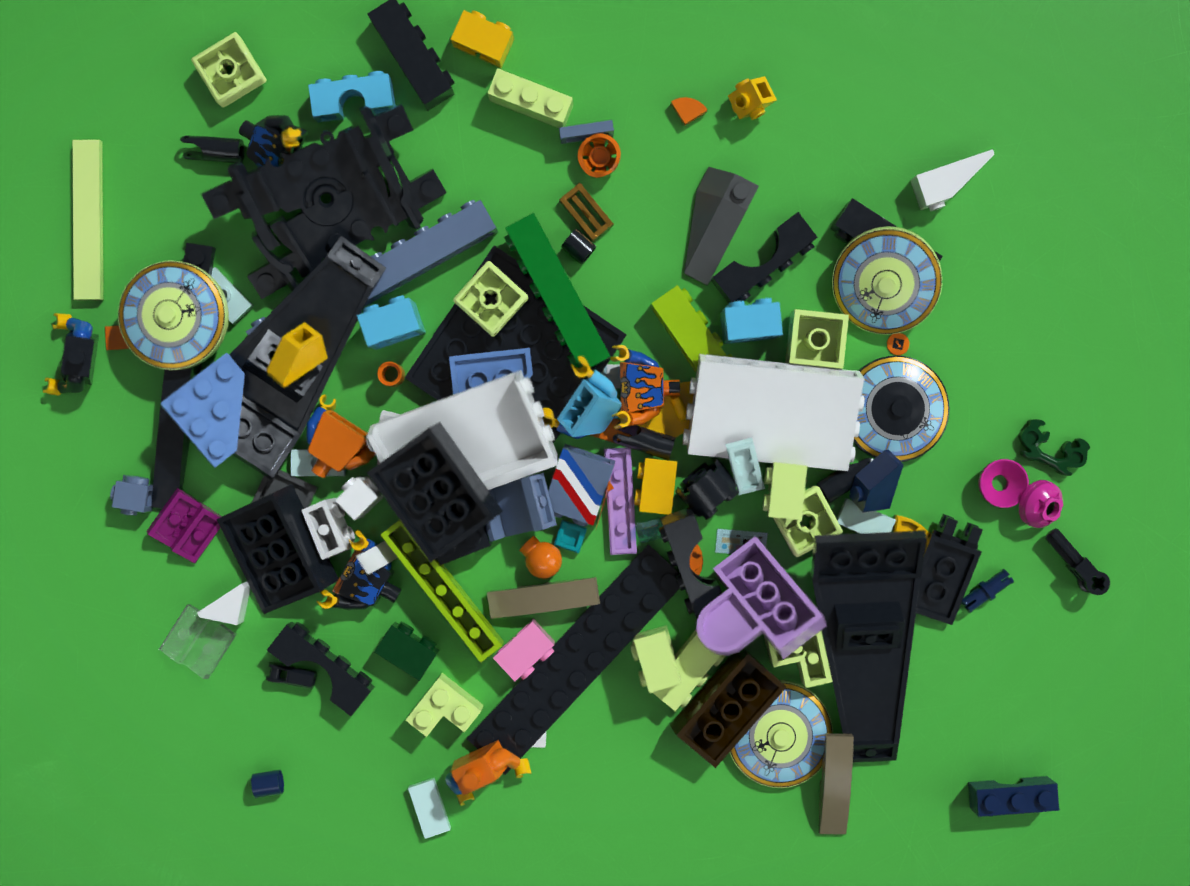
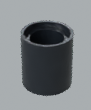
(578, 246)

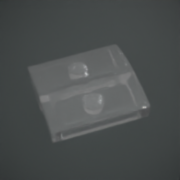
(197, 642)

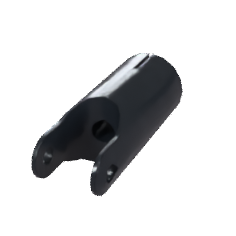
(215, 149)
(646, 441)
(841, 481)

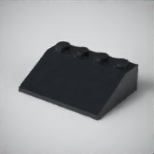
(435, 492)
(277, 550)

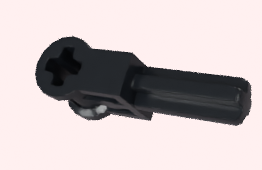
(1078, 565)

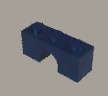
(1029, 796)

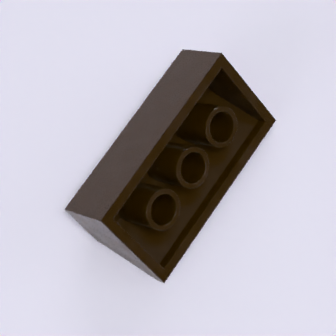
(727, 707)

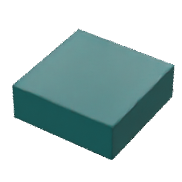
(570, 536)

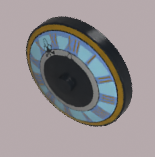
(902, 408)

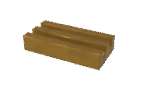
(600, 230)

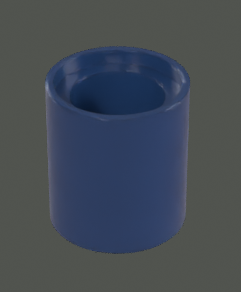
(267, 783)

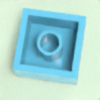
(391, 322)
(751, 322)

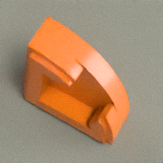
(688, 109)
(696, 560)

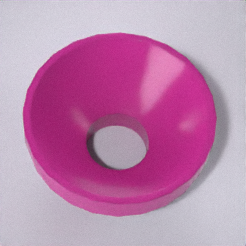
(1016, 483)
(1035, 503)

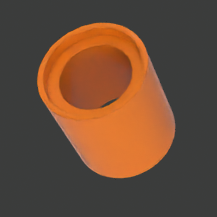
(381, 374)

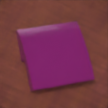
(185, 525)

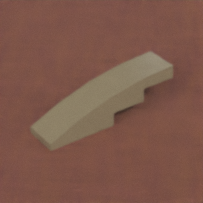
(543, 597)
(836, 783)

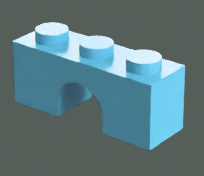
(329, 96)

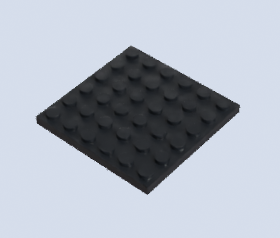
(529, 328)

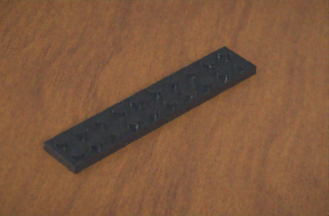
(580, 655)

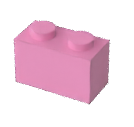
(525, 650)

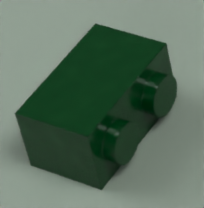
(407, 650)

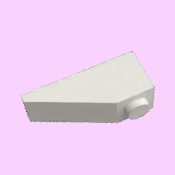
(941, 184)

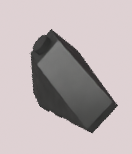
(716, 216)

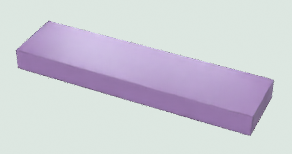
(621, 503)

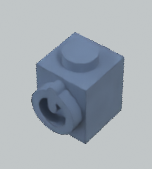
(132, 495)

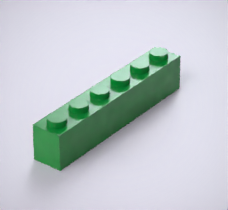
(556, 290)

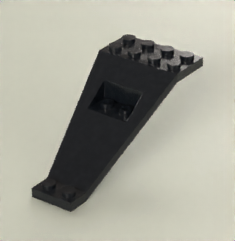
(327, 302)
(869, 602)

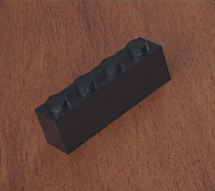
(411, 53)
(857, 219)

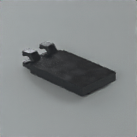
(947, 569)

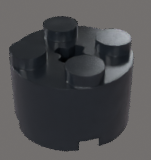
(707, 488)

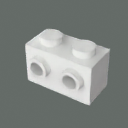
(359, 496)
(328, 528)

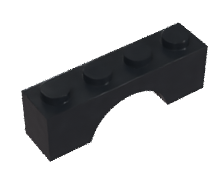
(791, 238)
(683, 535)
(348, 686)

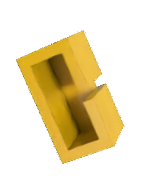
(481, 36)
(657, 486)

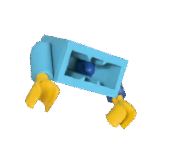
(589, 407)

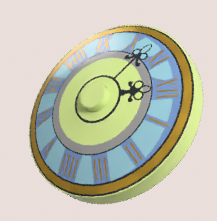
(887, 280)
(173, 315)
(786, 740)

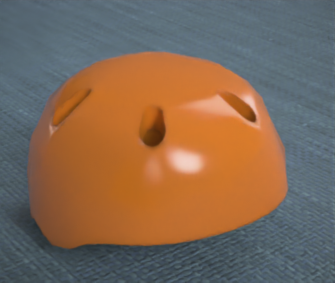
(599, 155)

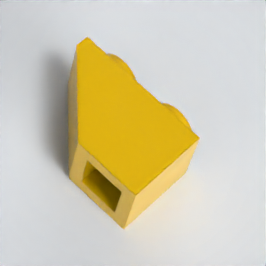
(297, 355)

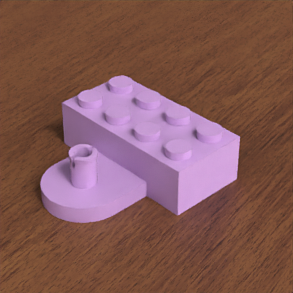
(756, 602)

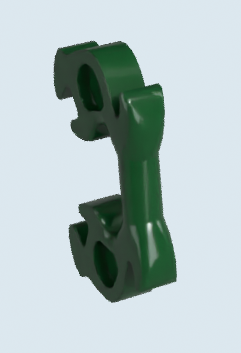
(1073, 457)

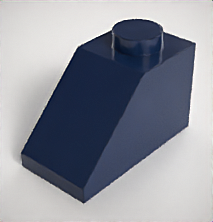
(877, 483)

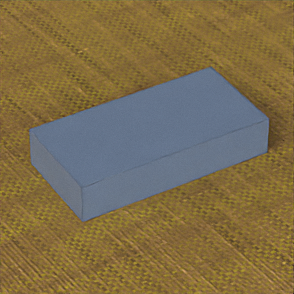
(581, 132)

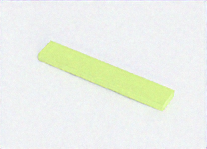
(88, 219)

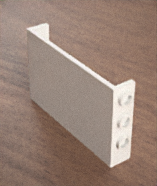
(786, 408)
(491, 424)

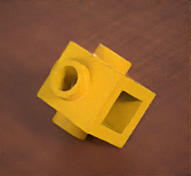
(751, 98)

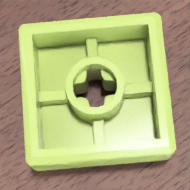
(212, 68)
(490, 281)
(823, 522)

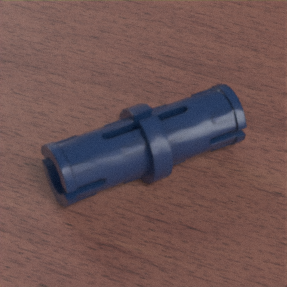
(987, 590)

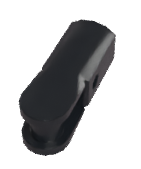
(295, 676)

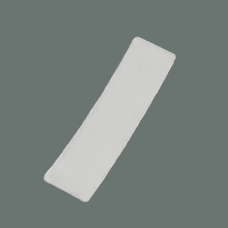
(376, 557)

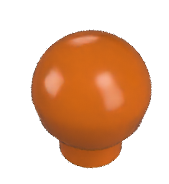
(541, 558)

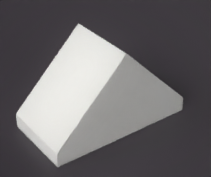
(229, 607)

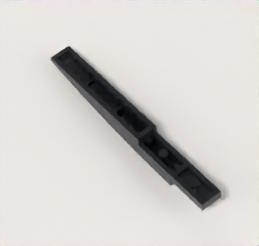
(171, 441)

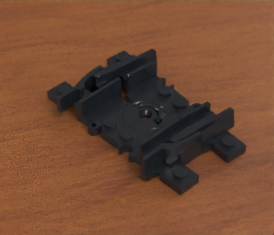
(319, 169)

